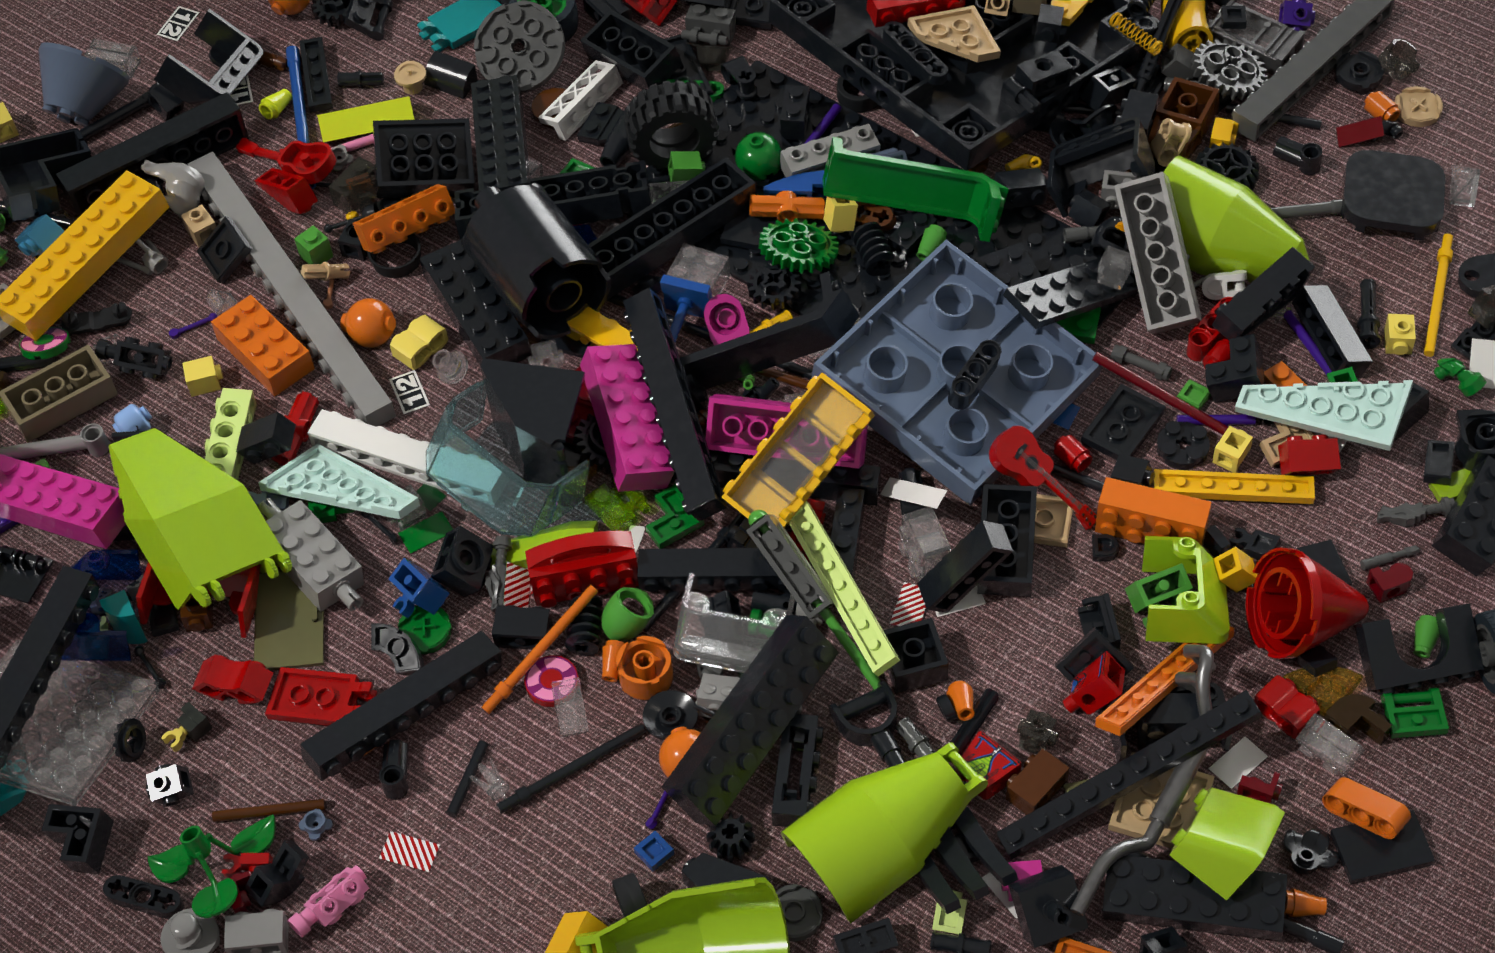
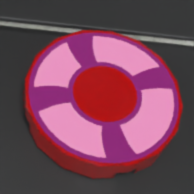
(543, 673)

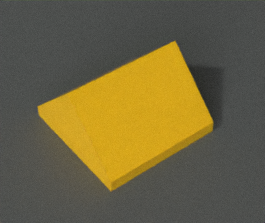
(570, 926)

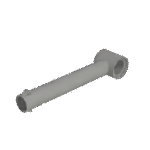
(91, 438)

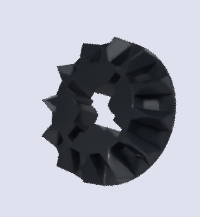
(134, 748)

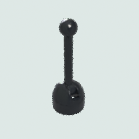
(368, 210)

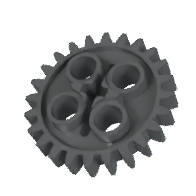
(1228, 68)

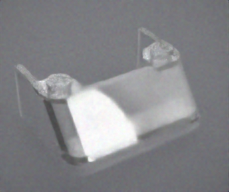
(720, 637)

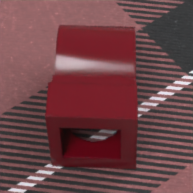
(1391, 582)

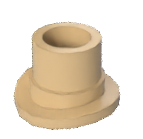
(410, 76)

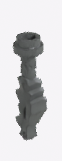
(1408, 514)
(496, 580)

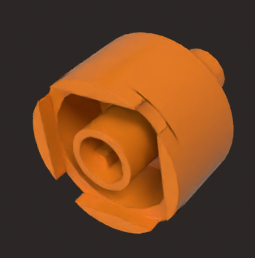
(644, 667)

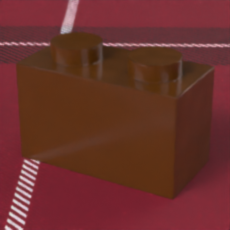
(1037, 782)

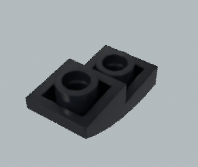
(1464, 341)

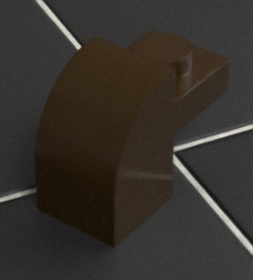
(1356, 713)

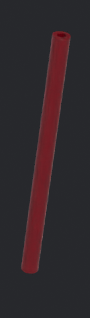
(1160, 393)

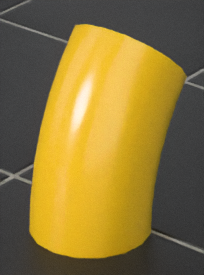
(1190, 25)

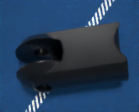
(768, 600)

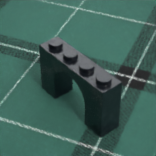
(1457, 653)

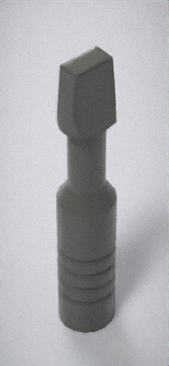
(1388, 557)

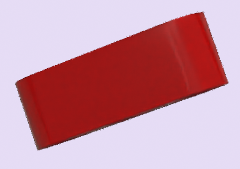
(1204, 335)

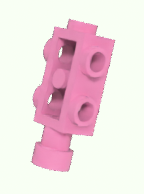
(334, 901)

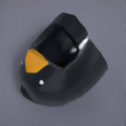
(1111, 234)

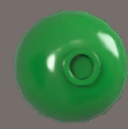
(758, 155)

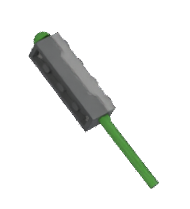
(801, 581)

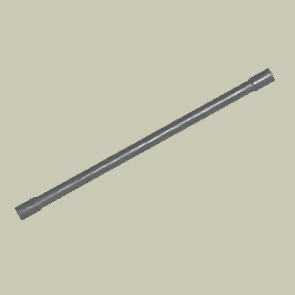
(1085, 233)

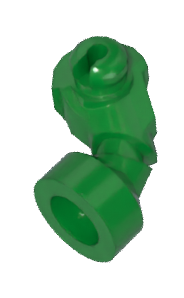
(1470, 381)

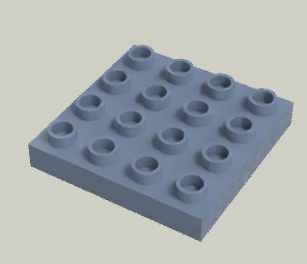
(920, 339)

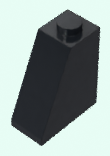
(712, 870)

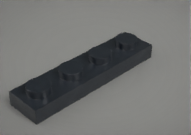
(316, 74)

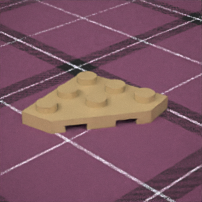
(957, 32)

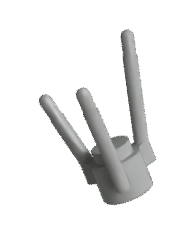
(152, 259)

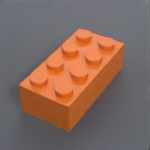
(263, 345)
(1142, 511)

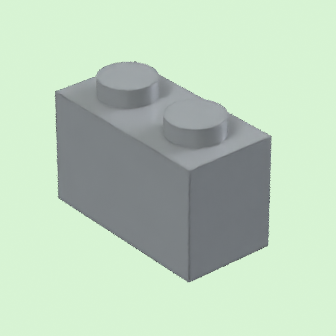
(256, 932)

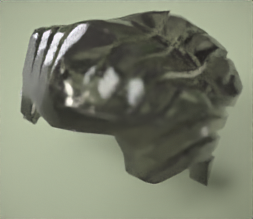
(1399, 59)

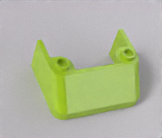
(1197, 615)

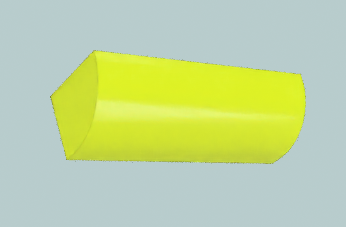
(360, 119)

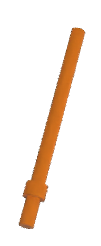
(503, 689)

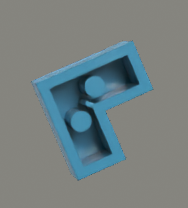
(38, 235)

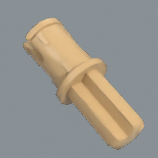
(325, 271)

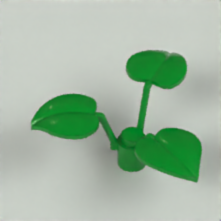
(175, 863)

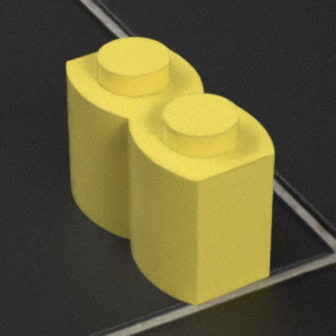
(418, 342)

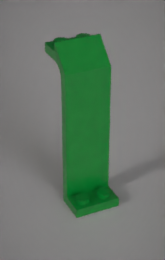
(914, 187)

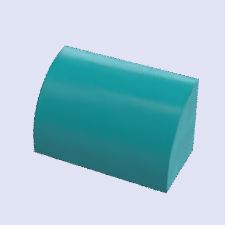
(123, 617)

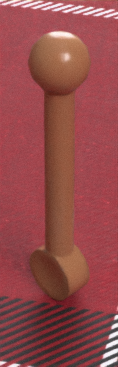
(328, 303)

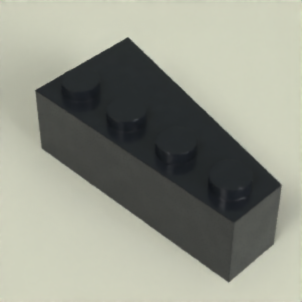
(1264, 296)

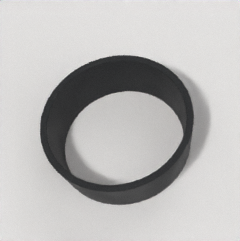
(403, 270)

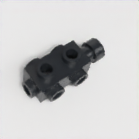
(143, 359)

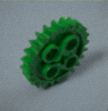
(798, 245)

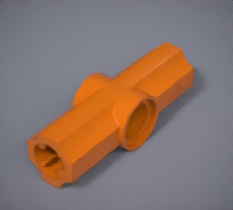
(786, 205)

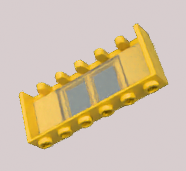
(799, 451)

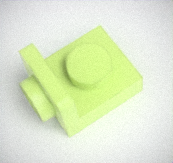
(953, 921)

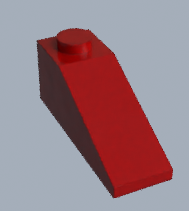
(288, 189)

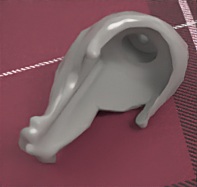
(182, 184)

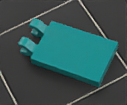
(456, 23)

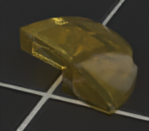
(1326, 687)

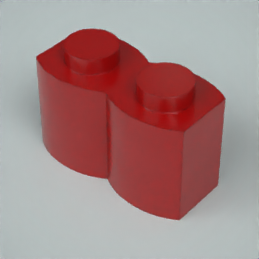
(1286, 706)

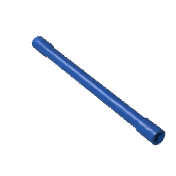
(294, 65)

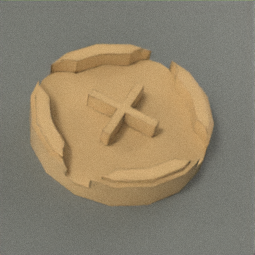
(1419, 106)

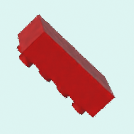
(572, 563)

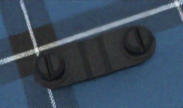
(89, 321)

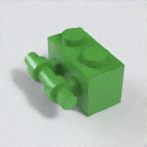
(1158, 589)

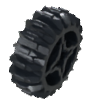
(1239, 163)

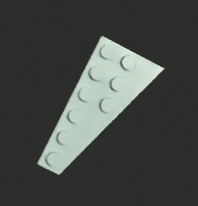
(1336, 409)
(336, 481)

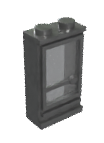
(1263, 35)

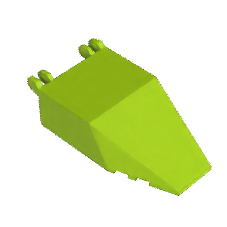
(190, 518)

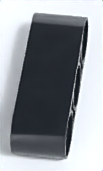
(971, 384)

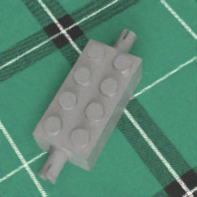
(318, 559)

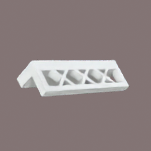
(576, 112)

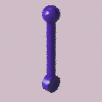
(174, 333)
(652, 822)

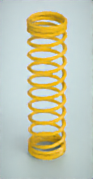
(1118, 21)

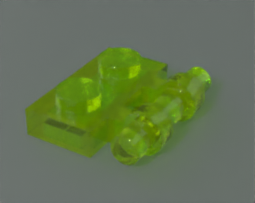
(612, 510)

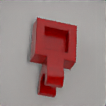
(245, 862)

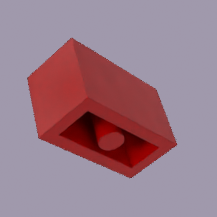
(1309, 456)

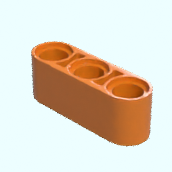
(1366, 808)

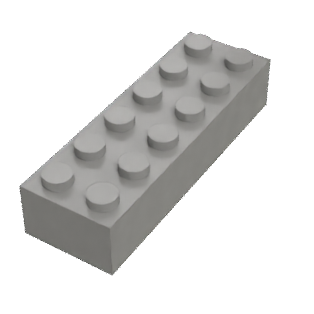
(1158, 253)

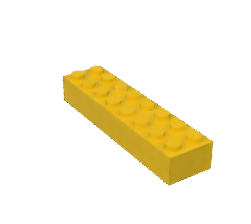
(81, 255)

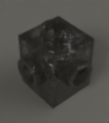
(1037, 732)

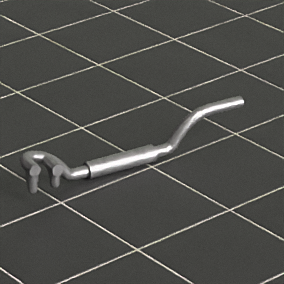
(1173, 791)

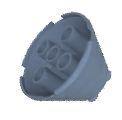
(77, 85)

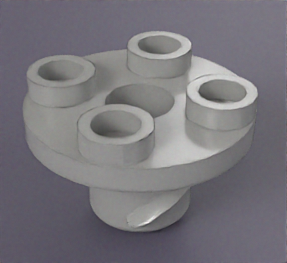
(189, 933)

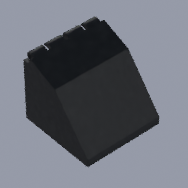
(533, 415)

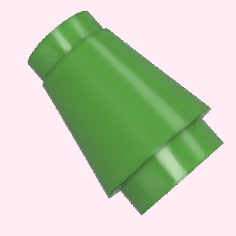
(931, 240)
(1425, 635)

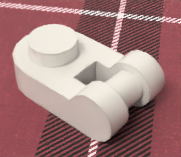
(1215, 284)

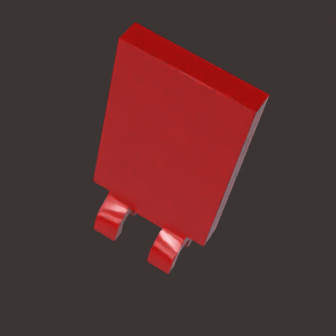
(316, 696)

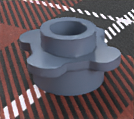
(311, 818)

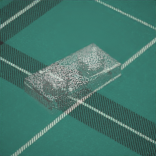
(569, 707)

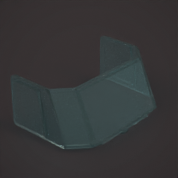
(488, 485)

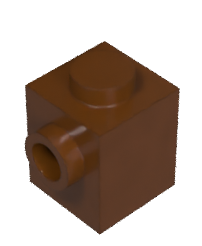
(195, 616)

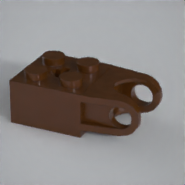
(1190, 104)

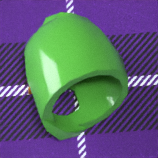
(620, 622)

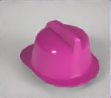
(725, 318)

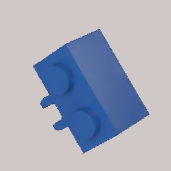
(417, 589)

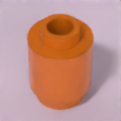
(1381, 105)

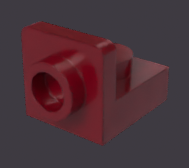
(1257, 789)
(242, 900)

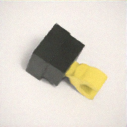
(191, 723)

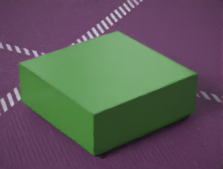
(1194, 394)

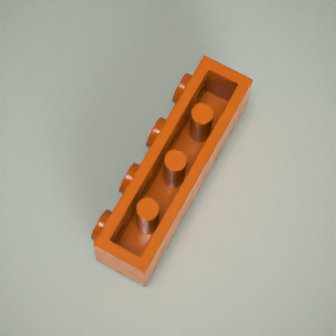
(404, 218)

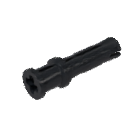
(1368, 322)

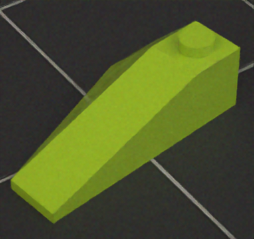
(523, 543)

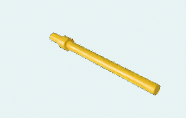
(1444, 257)

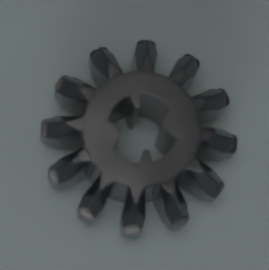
(741, 842)

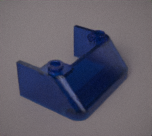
(88, 640)

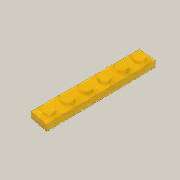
(1237, 486)

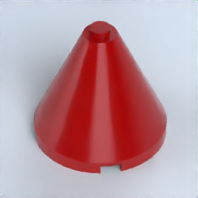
(1298, 604)

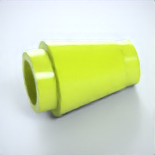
(274, 104)

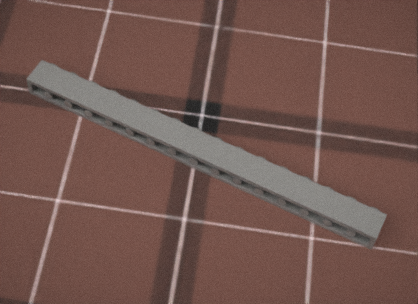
(295, 297)

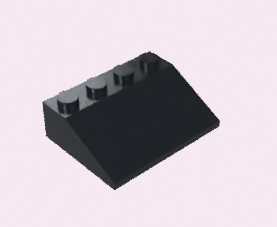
(422, 154)

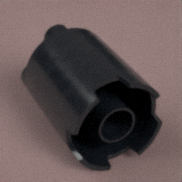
(534, 258)

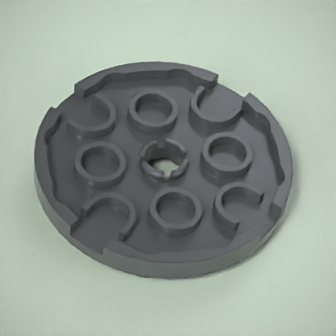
(516, 23)

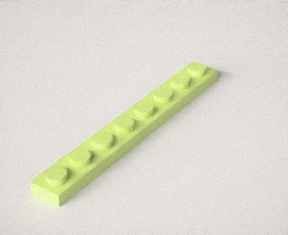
(843, 590)

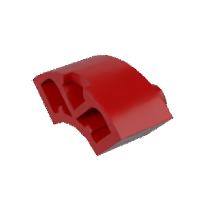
(233, 679)

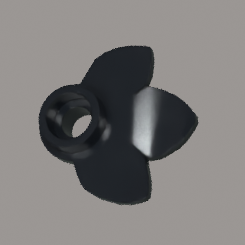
(1309, 851)

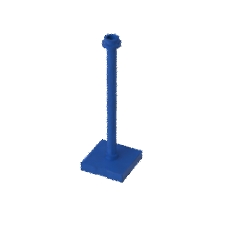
(685, 298)

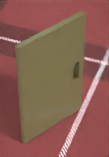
(286, 626)

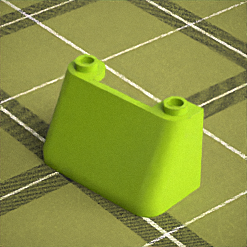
(1226, 838)

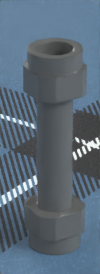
(1161, 370)

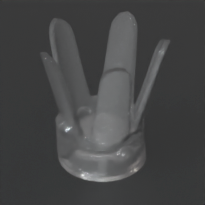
(497, 786)

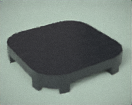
(1393, 192)

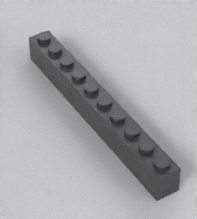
(1309, 66)

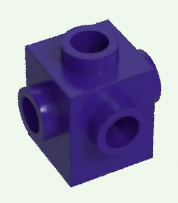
(1297, 14)

